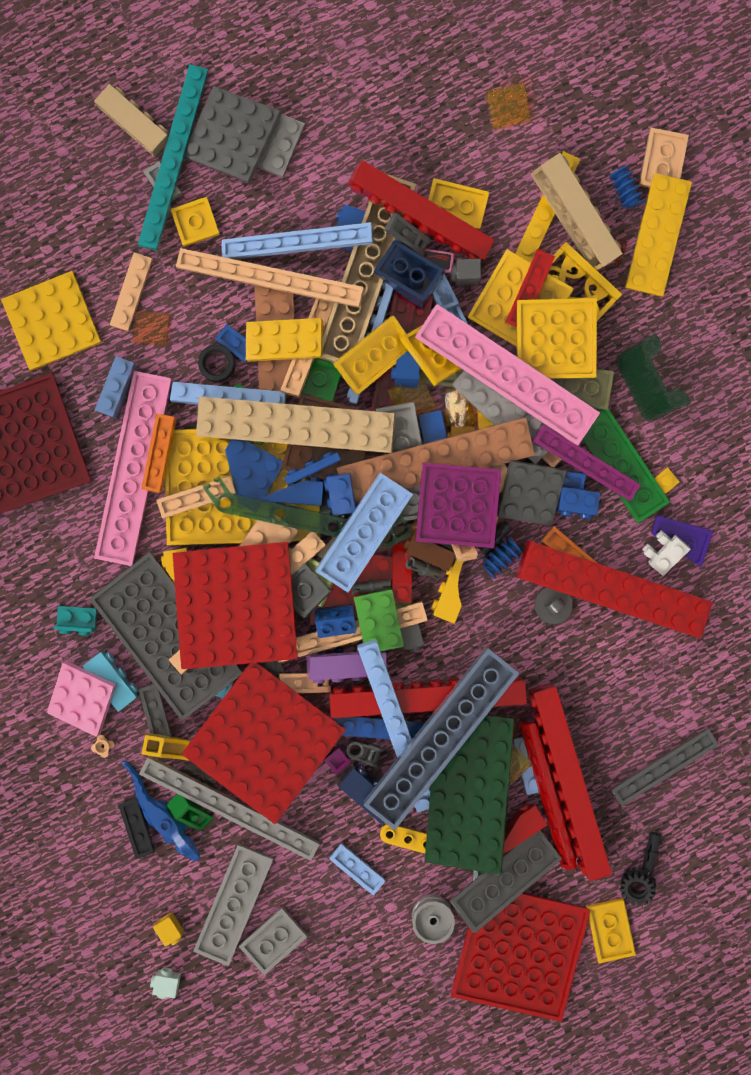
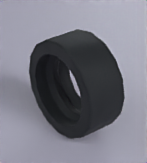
(202, 360)

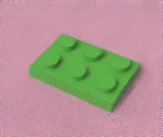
(379, 619)

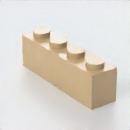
(132, 120)

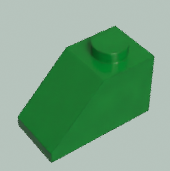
(189, 812)

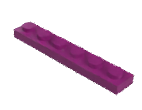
(586, 462)

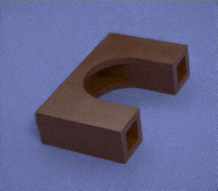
(429, 552)

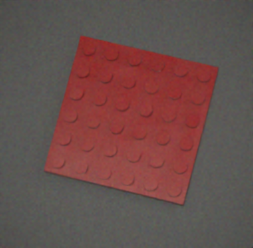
(235, 605)
(263, 742)
(523, 957)

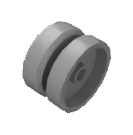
(433, 930)

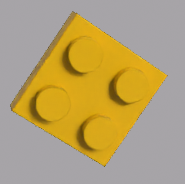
(195, 221)

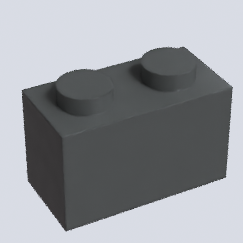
(466, 272)

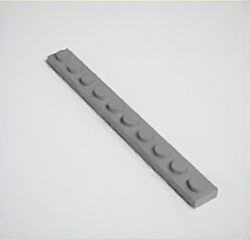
(228, 807)

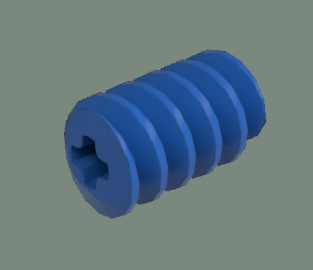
(626, 188)
(501, 557)

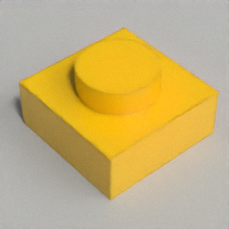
(666, 480)

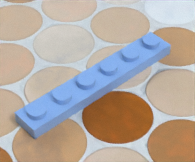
(190, 393)

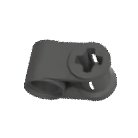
(366, 752)

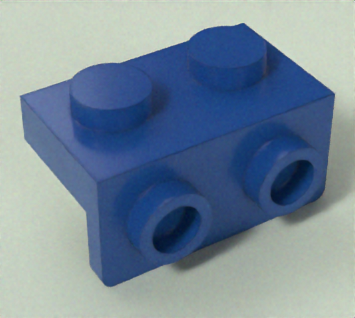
(340, 493)
(578, 502)

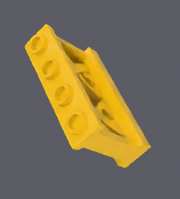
(603, 286)

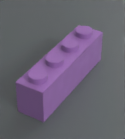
(336, 667)

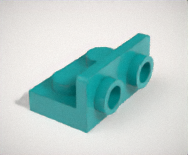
(76, 619)

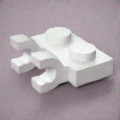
(669, 555)

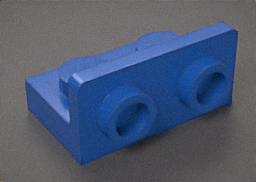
(335, 621)

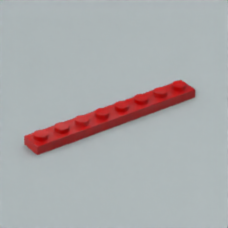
(548, 795)

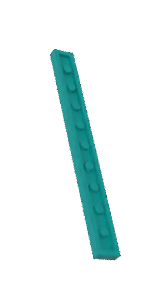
(173, 157)

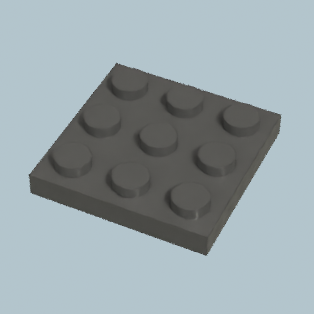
(531, 492)

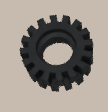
(635, 895)

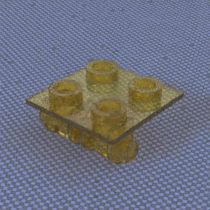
(508, 106)
(419, 395)

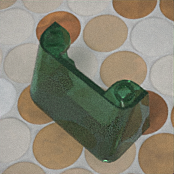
(645, 382)

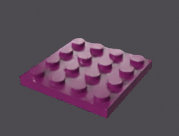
(458, 505)

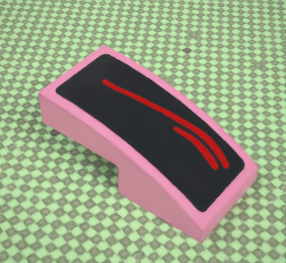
(442, 259)

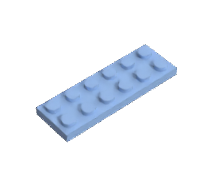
(363, 532)

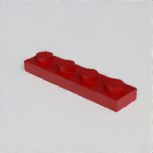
(532, 282)

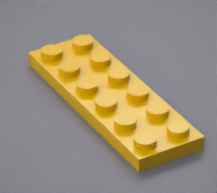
(658, 234)

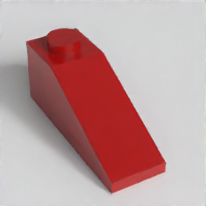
(401, 575)
(523, 825)

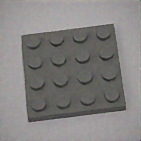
(232, 134)

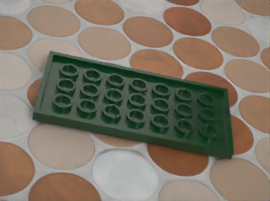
(472, 801)

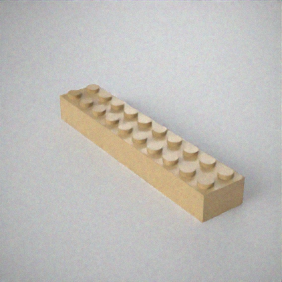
(348, 323)
(296, 424)

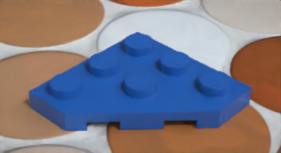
(251, 468)

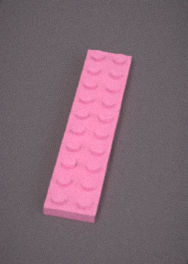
(507, 374)
(125, 498)

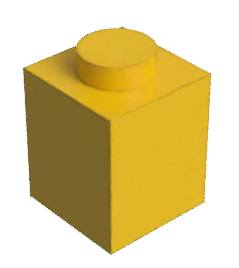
(168, 929)

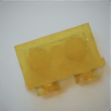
(458, 410)

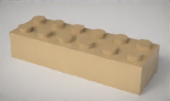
(576, 212)

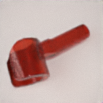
(623, 246)

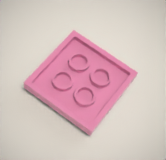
(81, 698)

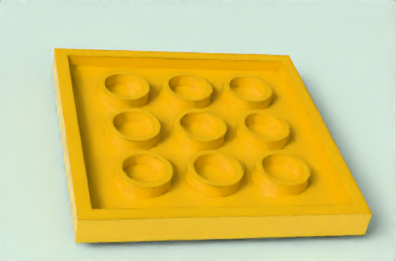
(501, 291)
(51, 321)
(558, 336)

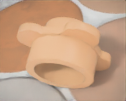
(97, 746)

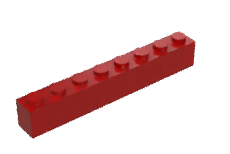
(419, 211)

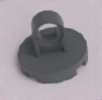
(552, 606)

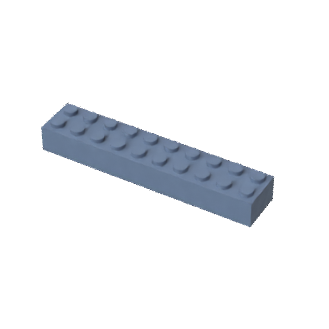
(440, 738)

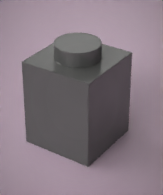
(412, 637)

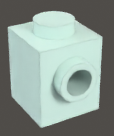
(165, 983)

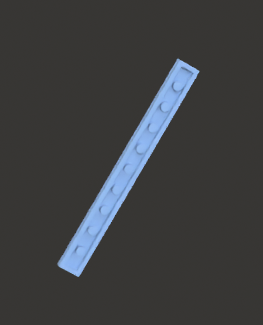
(388, 704)

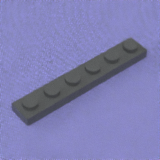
(664, 766)

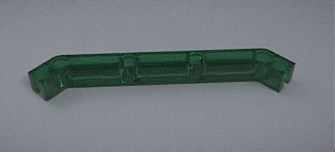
(294, 516)

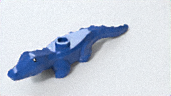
(160, 816)

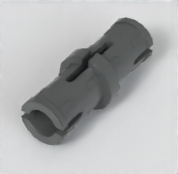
(423, 568)
(370, 586)

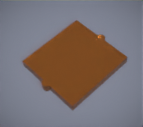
(151, 328)

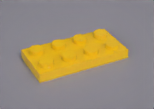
(284, 339)
(372, 355)

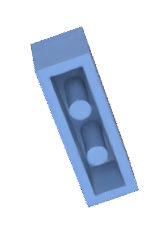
(116, 387)

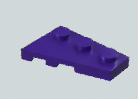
(694, 536)

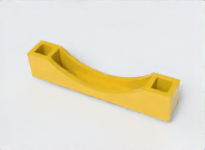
(449, 603)
(164, 746)

